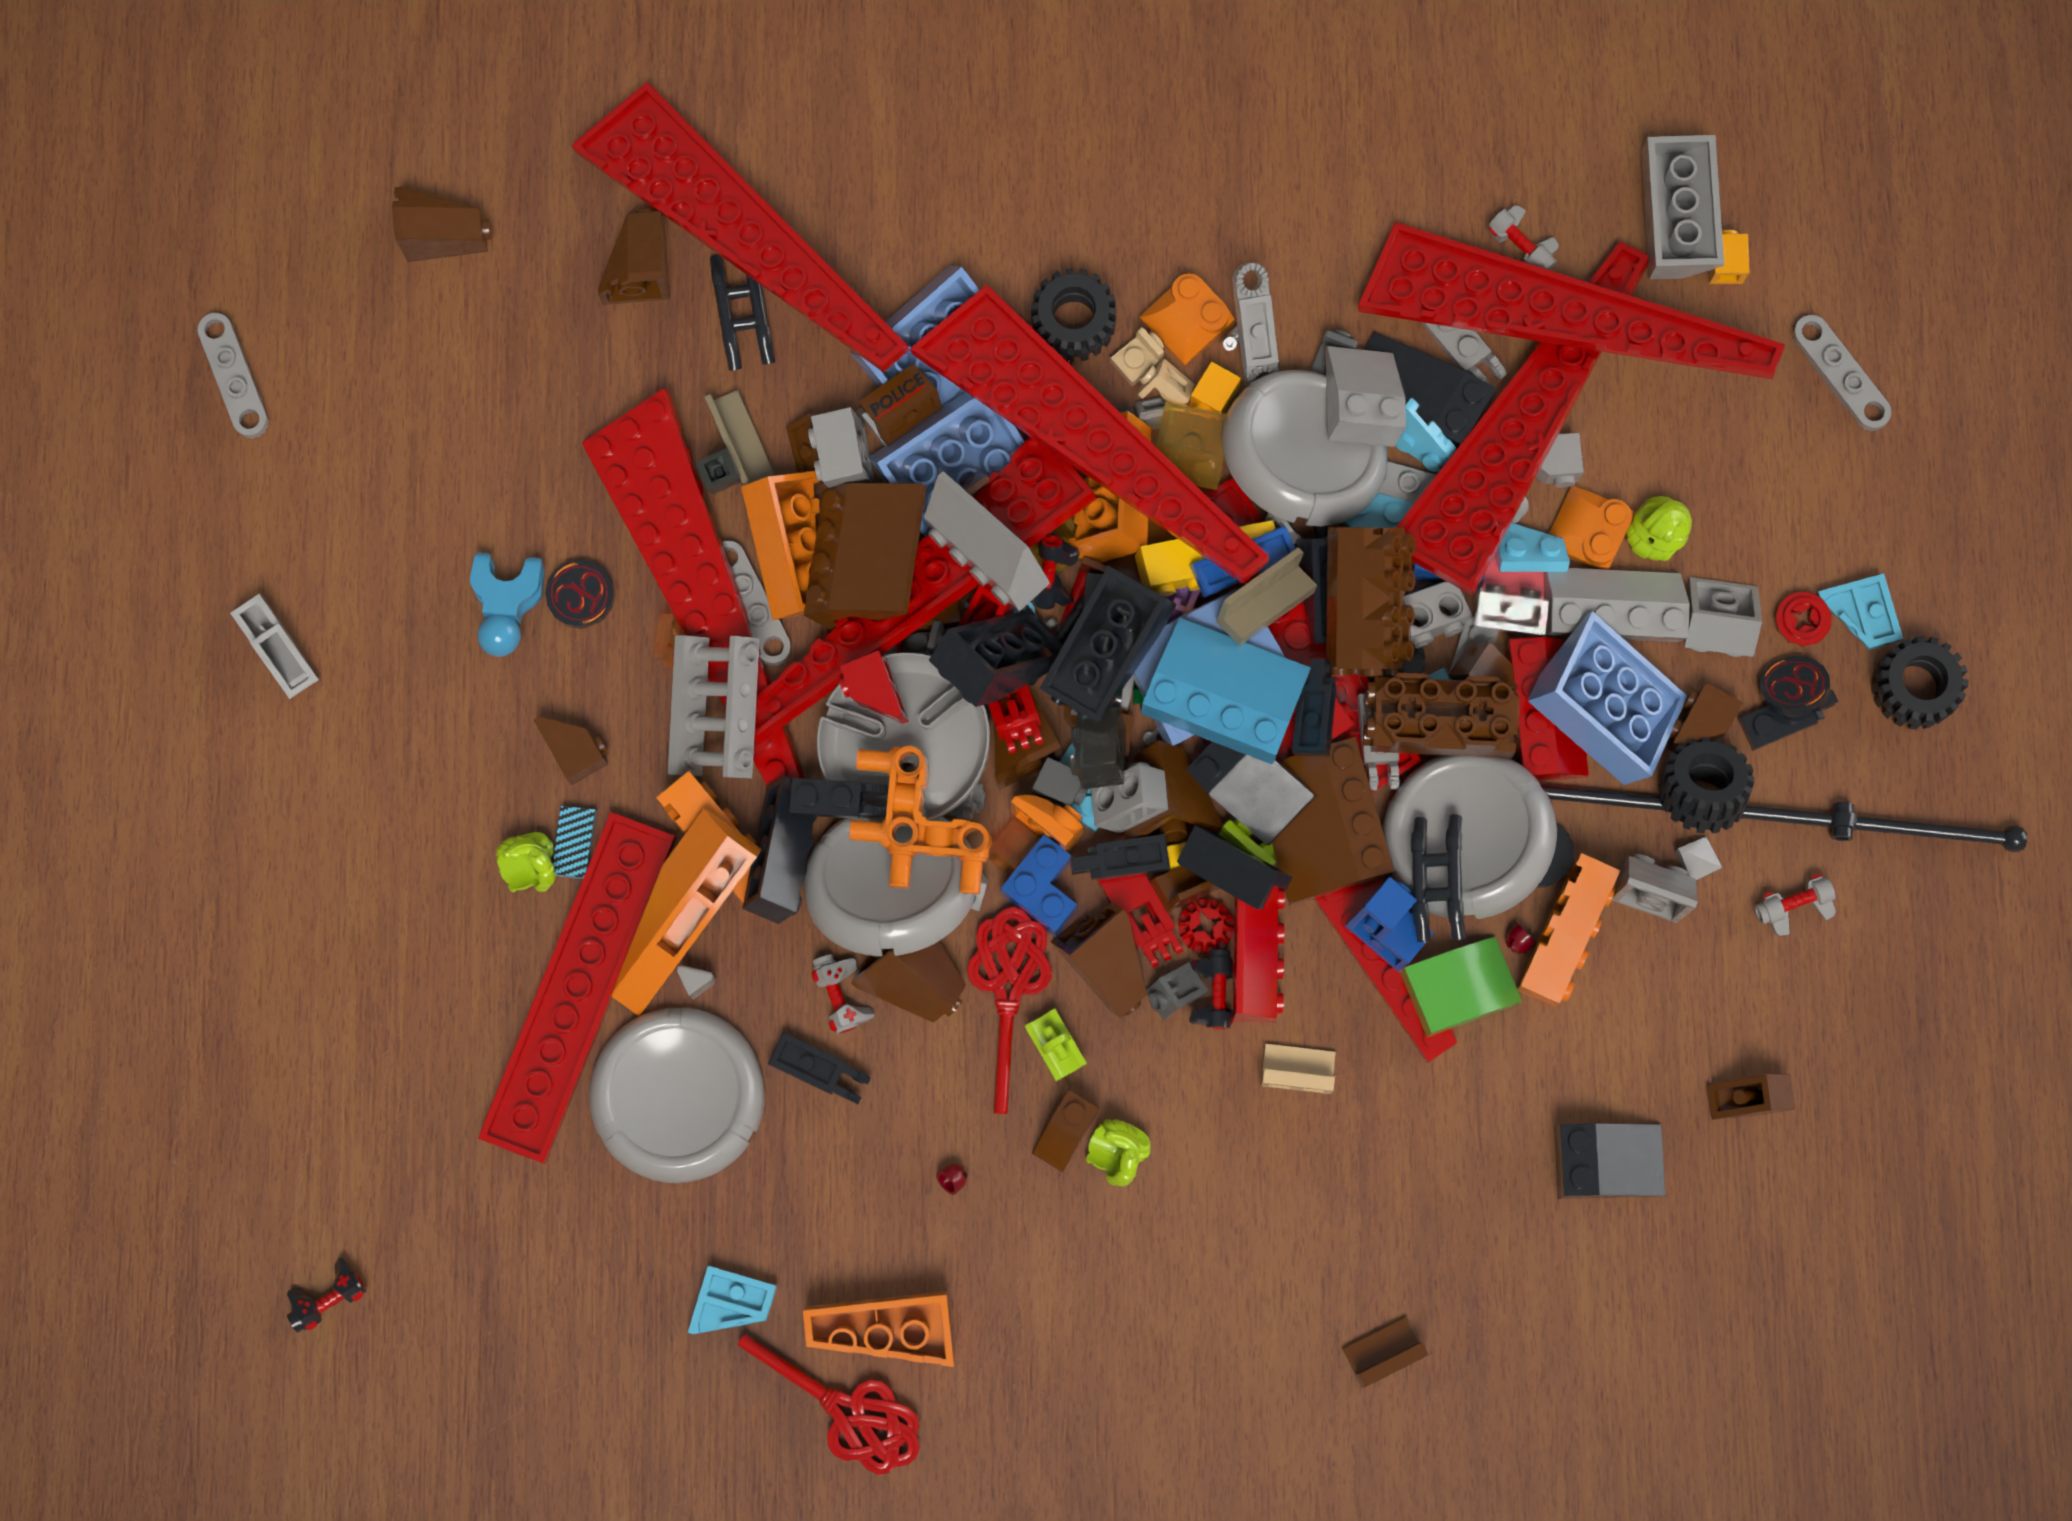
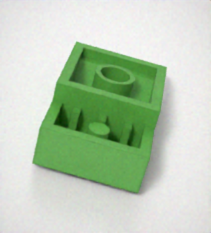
(1460, 986)

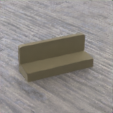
(739, 437)
(1265, 598)

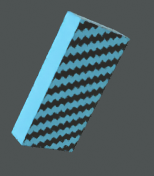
(574, 841)

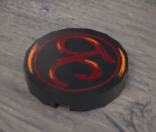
(580, 594)
(1795, 686)

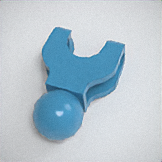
(504, 602)

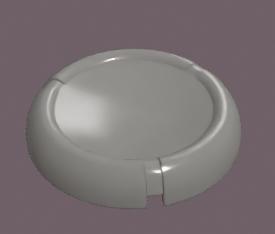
(1283, 455)
(940, 725)
(1504, 831)
(859, 911)
(676, 1095)

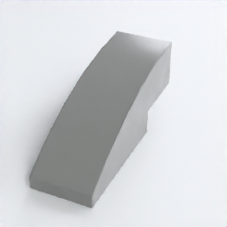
(274, 646)

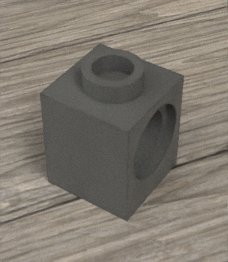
(1059, 785)

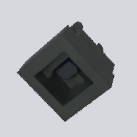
(718, 471)

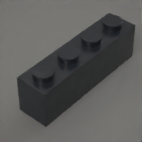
(781, 865)

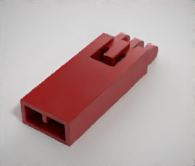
(1019, 723)
(1131, 894)

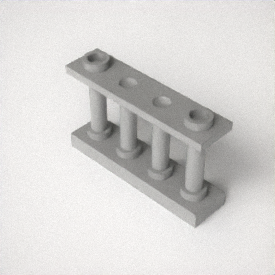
(689, 706)

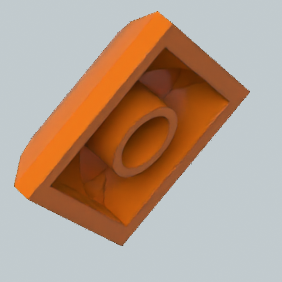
(1188, 317)
(1592, 527)
(1048, 819)

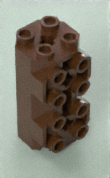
(1365, 600)
(1441, 716)

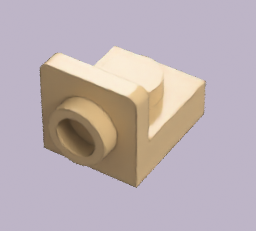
(1138, 355)
(1168, 380)

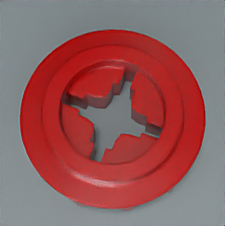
(1818, 617)
(1200, 941)

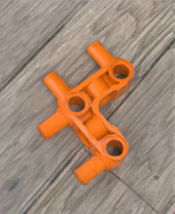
(905, 808)

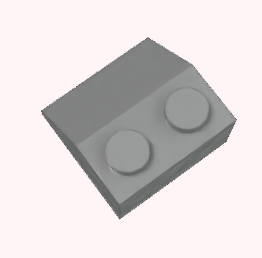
(841, 448)
(1723, 617)

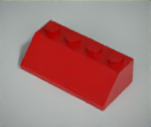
(1540, 743)
(1257, 960)

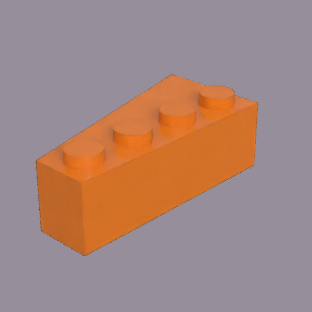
(1109, 525)
(784, 536)
(685, 802)
(1568, 930)
(892, 1327)

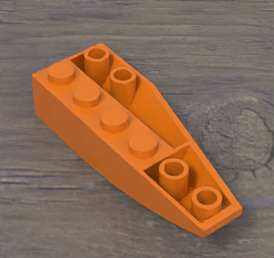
(682, 903)

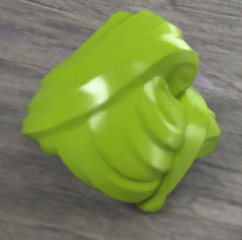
(1665, 522)
(526, 862)
(1118, 1150)

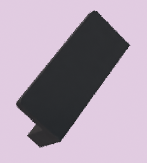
(1231, 867)

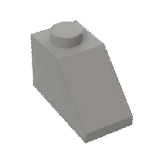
(1563, 463)

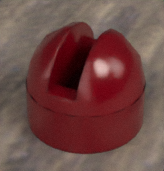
(1519, 940)
(952, 1178)

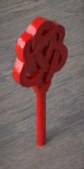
(1003, 935)
(897, 1432)

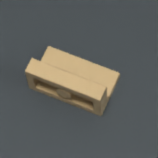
(1298, 1069)

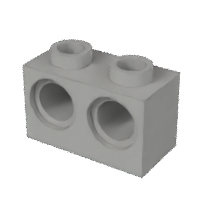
(1432, 620)
(1133, 802)

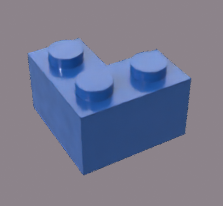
(1033, 889)
(1388, 925)

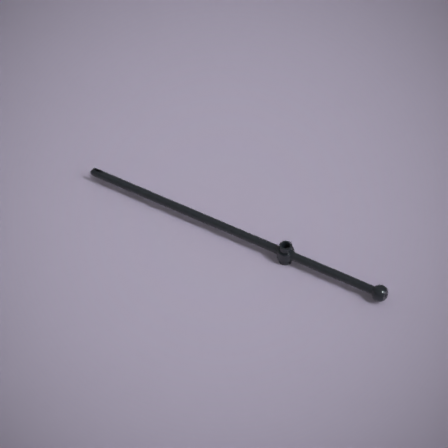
(1840, 821)

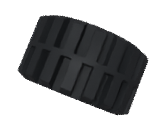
(1074, 289)
(1935, 660)
(1699, 806)

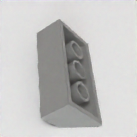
(1682, 206)
(983, 544)
(1630, 602)

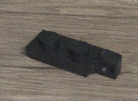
(1315, 712)
(1768, 727)
(1123, 858)

